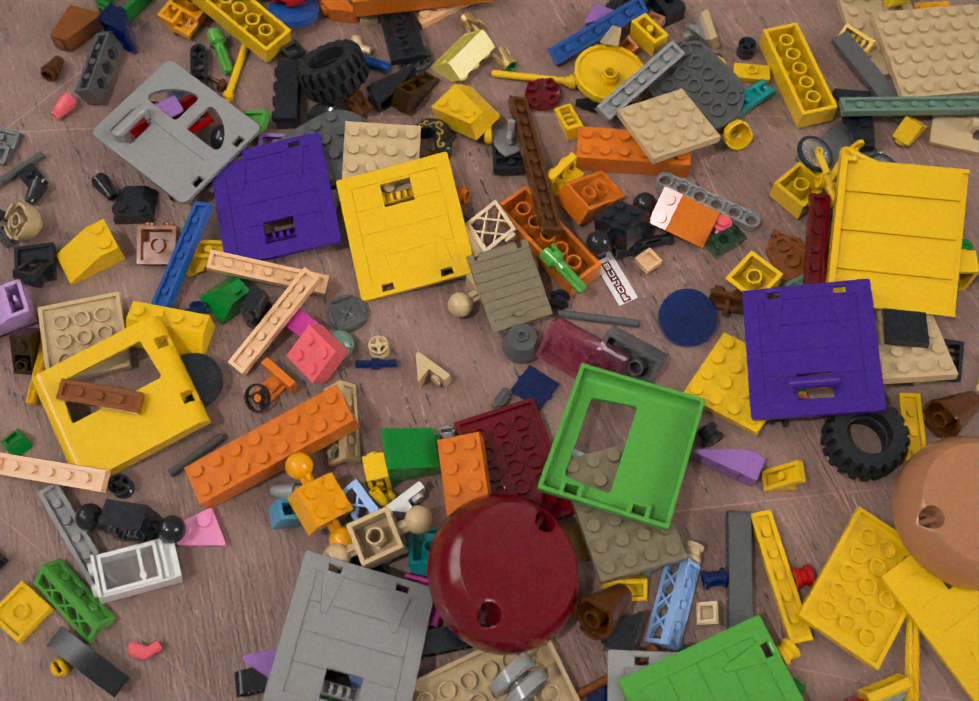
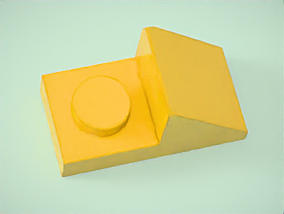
(783, 477)

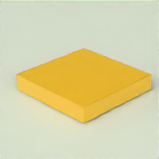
(23, 612)

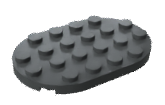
(706, 82)
(332, 131)

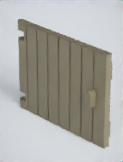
(509, 285)

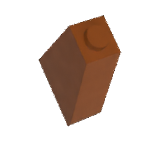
(75, 28)

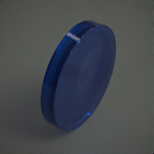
(687, 318)

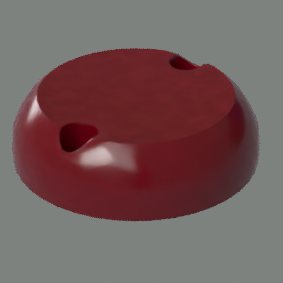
(509, 568)

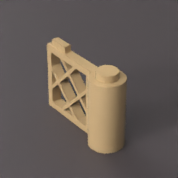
(477, 244)

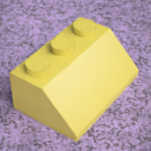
(464, 56)

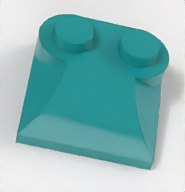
(419, 550)

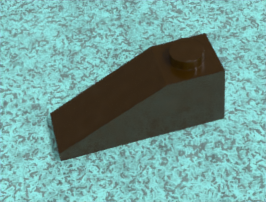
(413, 91)

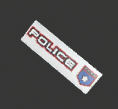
(615, 279)

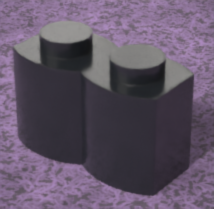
(255, 307)

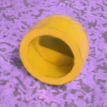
(64, 666)

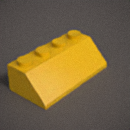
(188, 329)

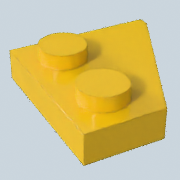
(201, 256)

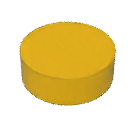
(488, 136)

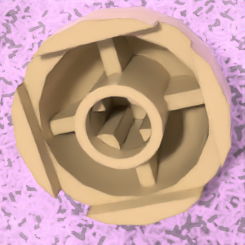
(23, 221)

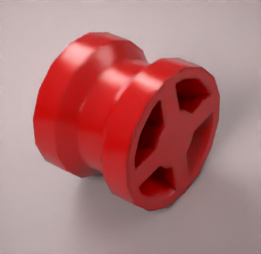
(803, 576)

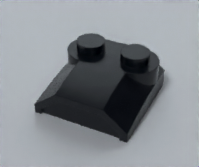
(135, 205)

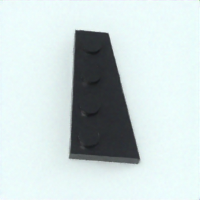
(858, 126)

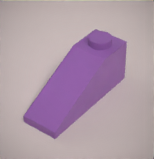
(735, 463)

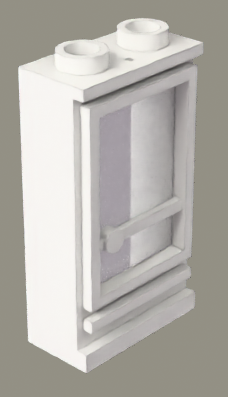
(134, 570)

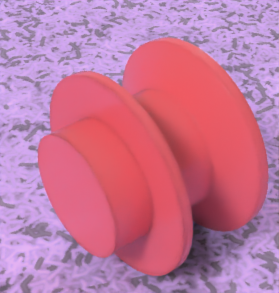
(722, 223)

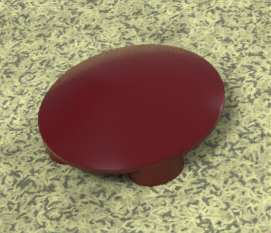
(542, 94)

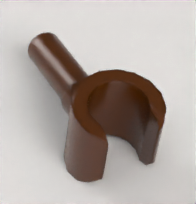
(221, 84)

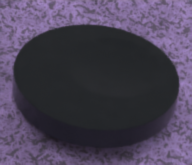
(205, 376)

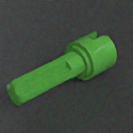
(218, 42)
(555, 259)

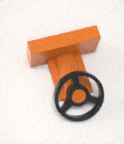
(271, 388)

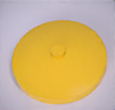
(603, 69)

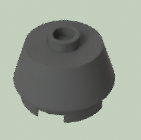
(521, 343)

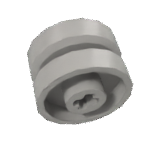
(515, 679)

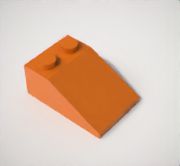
(588, 196)
(683, 217)

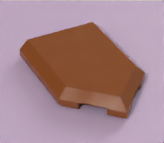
(786, 254)

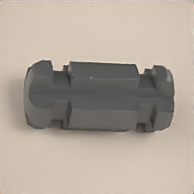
(6, 241)
(502, 398)

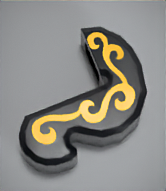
(440, 131)

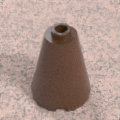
(950, 413)
(602, 610)

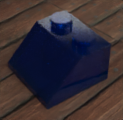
(115, 20)

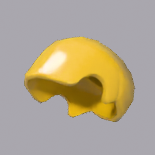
(737, 134)

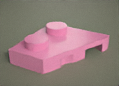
(203, 531)

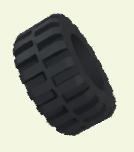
(332, 71)
(856, 462)

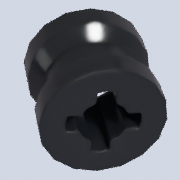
(746, 48)
(710, 434)
(119, 481)

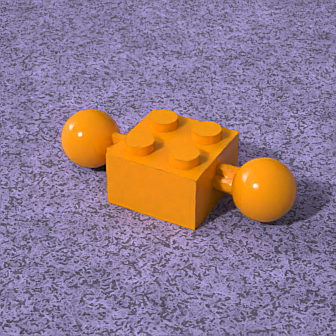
(318, 501)

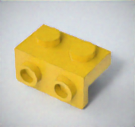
(564, 172)

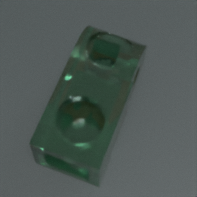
(725, 241)

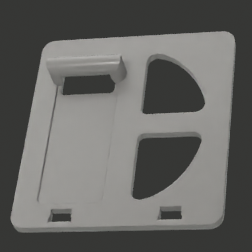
(167, 149)

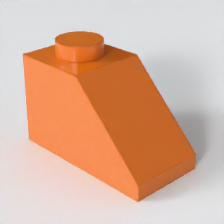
(338, 11)

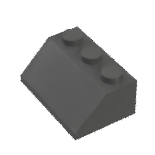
(644, 359)

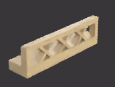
(350, 444)

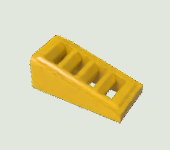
(849, 28)
(568, 122)

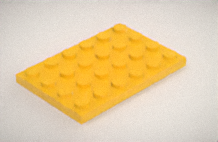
(849, 597)

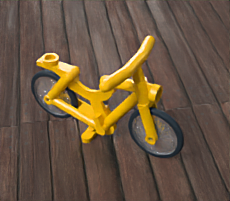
(818, 157)

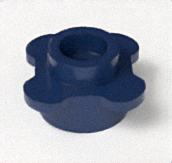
(198, 307)

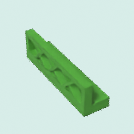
(74, 595)

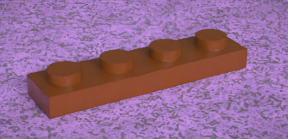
(100, 396)

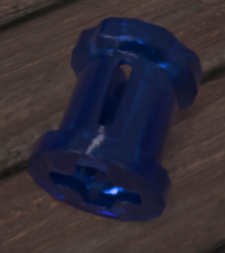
(714, 578)

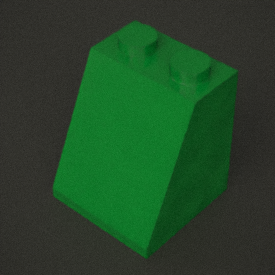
(410, 453)

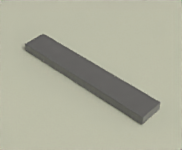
(865, 68)

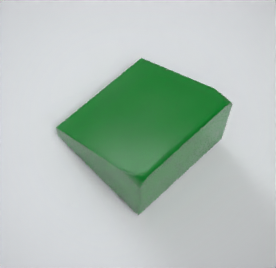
(16, 443)

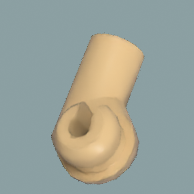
(367, 50)

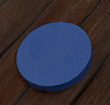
(295, 17)

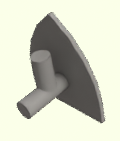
(506, 140)

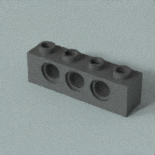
(99, 68)

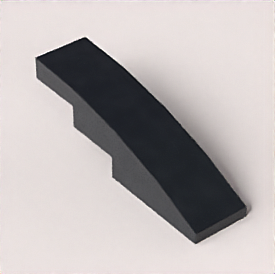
(88, 661)

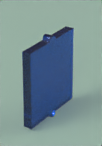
(536, 385)

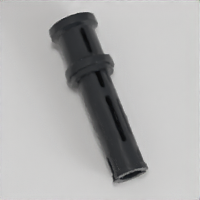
(663, 239)

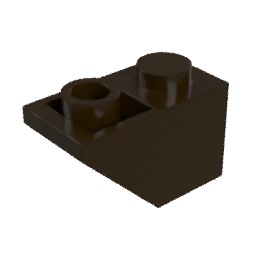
(24, 348)

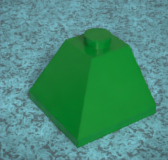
(226, 298)

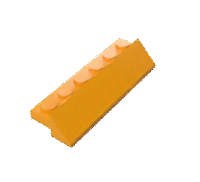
(182, 17)

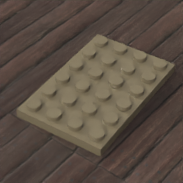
(614, 543)

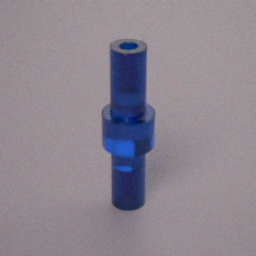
(375, 363)

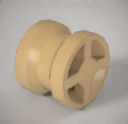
(375, 344)
(693, 550)

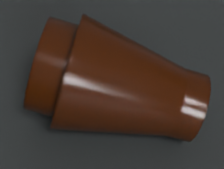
(52, 69)

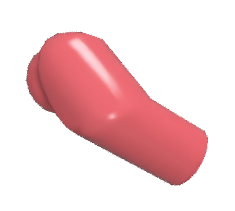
(144, 652)

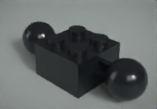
(621, 224)
(130, 521)

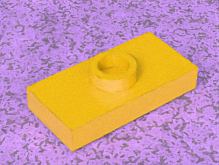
(751, 72)

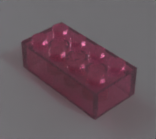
(568, 346)

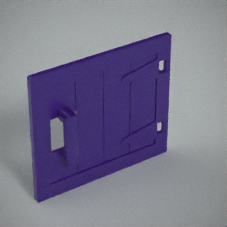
(275, 186)
(812, 334)

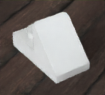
(403, 503)

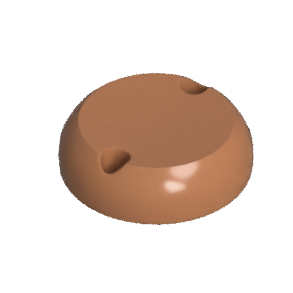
(941, 492)

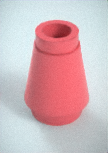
(64, 105)

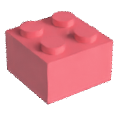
(317, 353)

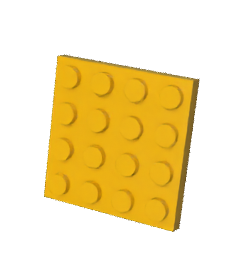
(725, 384)

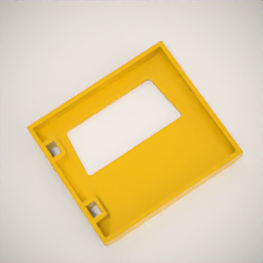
(118, 438)

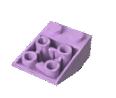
(15, 307)

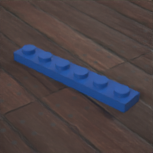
(596, 30)
(182, 254)

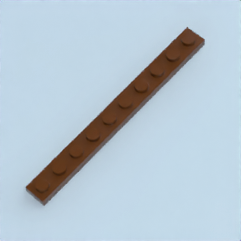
(534, 167)

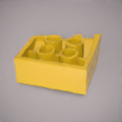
(465, 111)

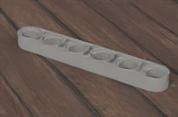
(710, 198)

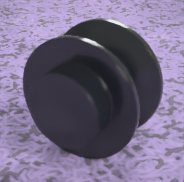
(559, 299)

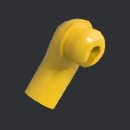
(381, 498)

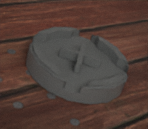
(347, 313)

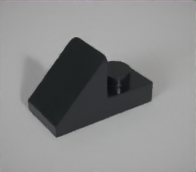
(33, 271)

